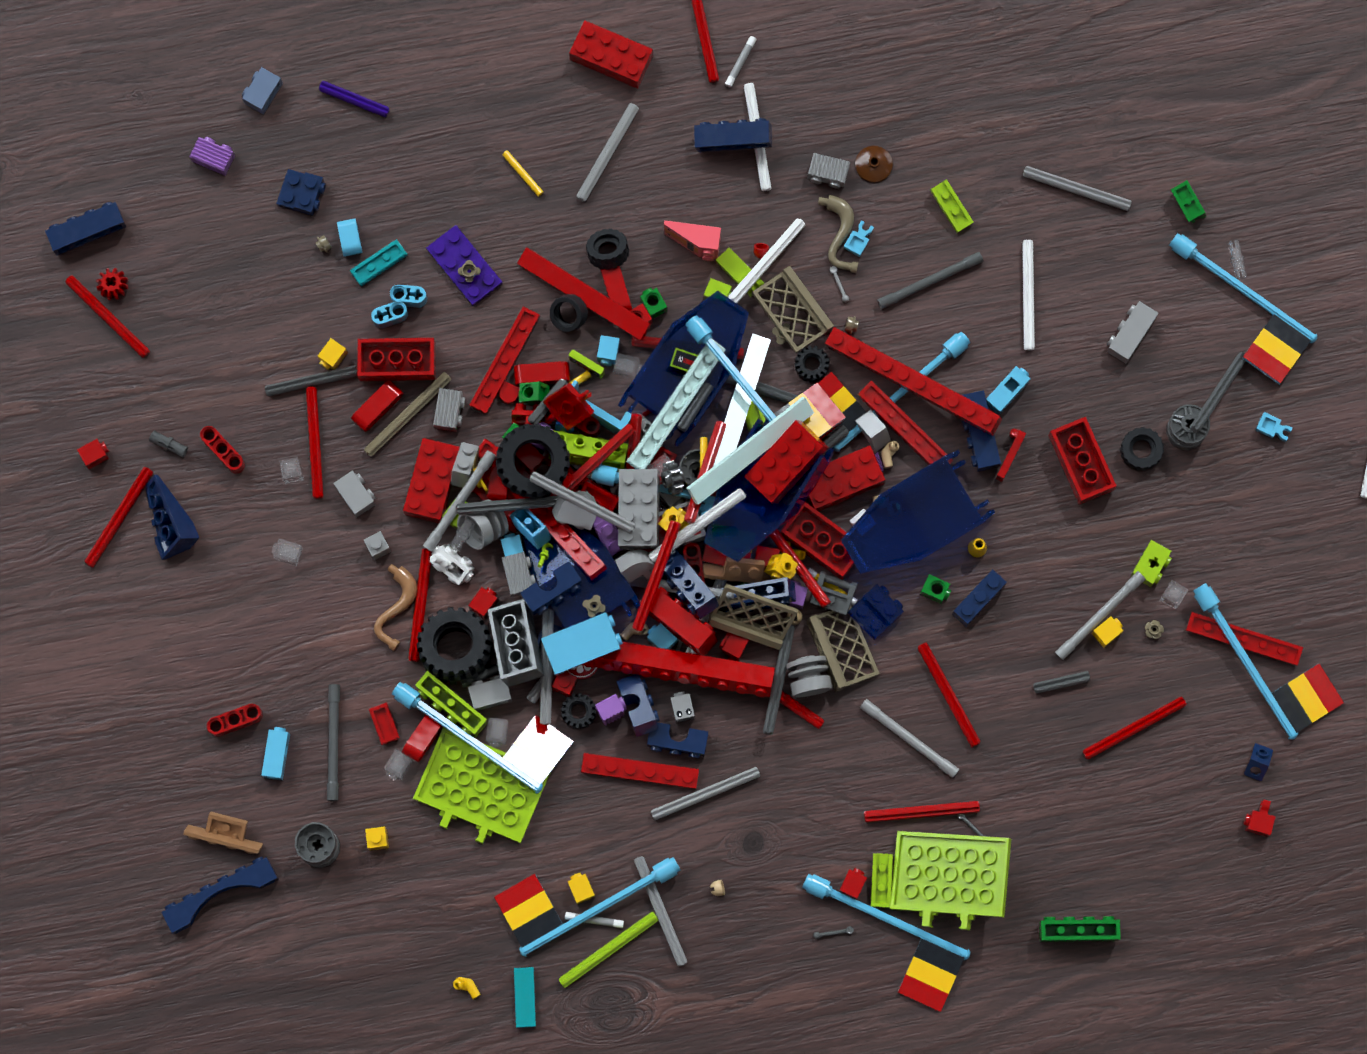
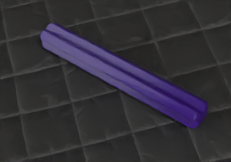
(354, 99)

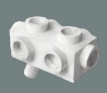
(449, 562)

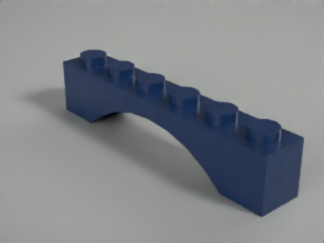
(183, 914)

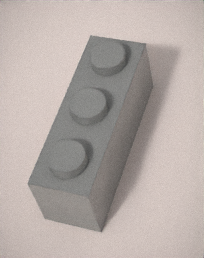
(1131, 331)

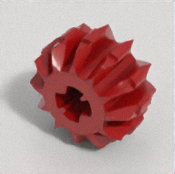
(114, 277)

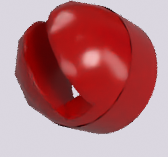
(760, 250)

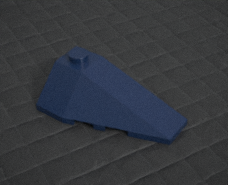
(173, 525)

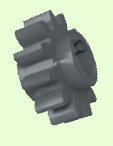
(672, 477)

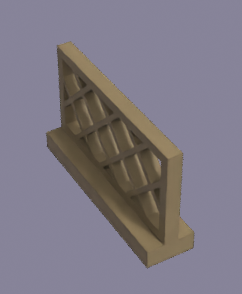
(807, 303)
(747, 627)
(825, 648)

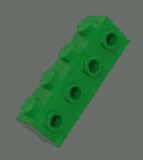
(1079, 930)

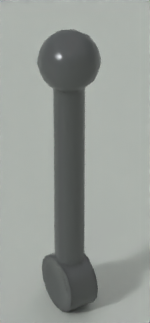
(962, 817)
(849, 930)

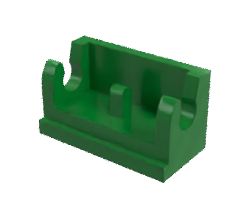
(1188, 201)

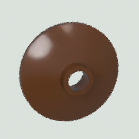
(871, 172)

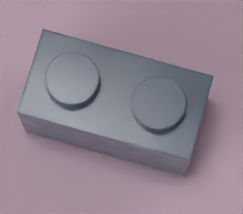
(262, 90)

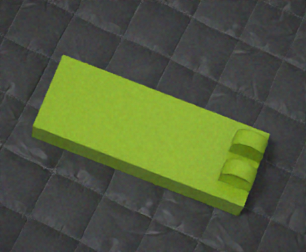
(951, 206)
(736, 269)
(881, 880)

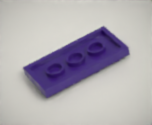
(451, 253)

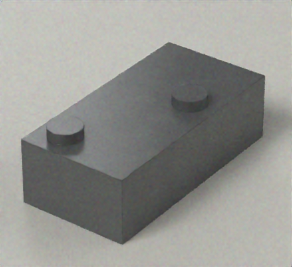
(515, 643)

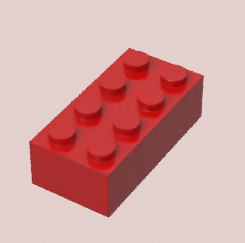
(611, 54)
(396, 359)
(1082, 460)
(786, 461)
(846, 479)
(431, 481)
(819, 540)
(682, 623)

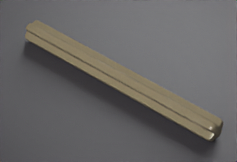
(407, 414)

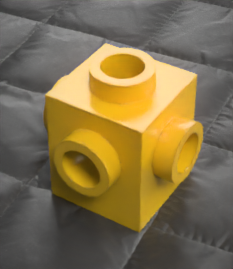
(673, 514)
(781, 566)

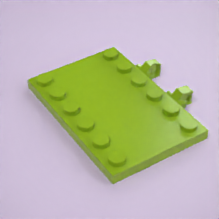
(476, 790)
(950, 875)

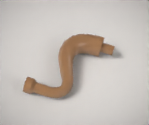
(409, 593)

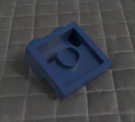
(301, 192)

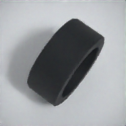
(579, 306)

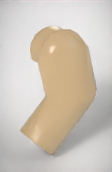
(887, 453)
(629, 631)

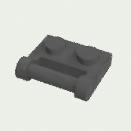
(839, 602)

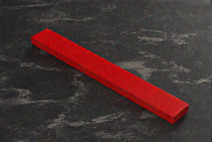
(592, 298)

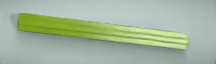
(608, 949)

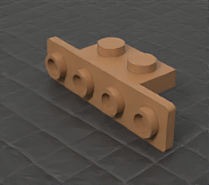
(744, 571)
(224, 831)

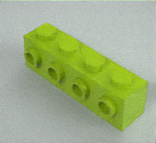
(583, 448)
(451, 703)

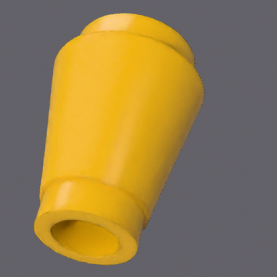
(975, 551)

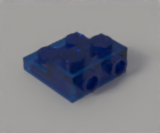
(876, 611)

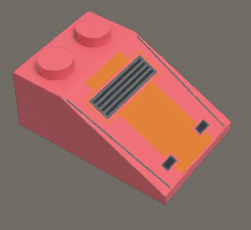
(698, 239)

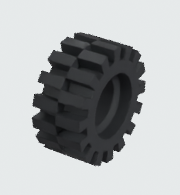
(819, 355)
(590, 711)

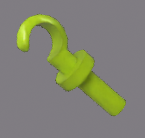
(544, 554)

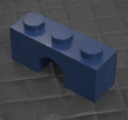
(979, 598)
(539, 600)
(633, 692)
(693, 745)

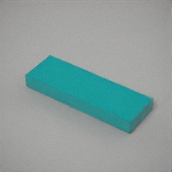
(378, 262)
(524, 997)

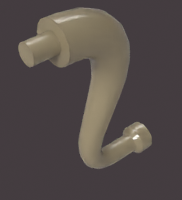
(846, 215)

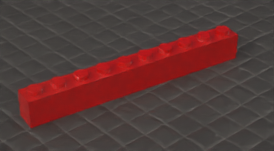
(913, 381)
(688, 668)

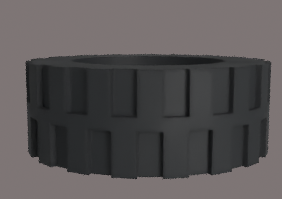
(610, 260)
(1142, 463)

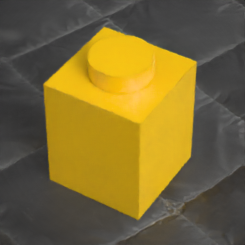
(332, 355)
(1108, 631)
(377, 838)
(580, 888)

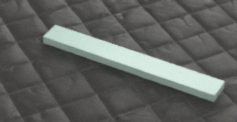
(740, 401)
(673, 408)
(748, 451)

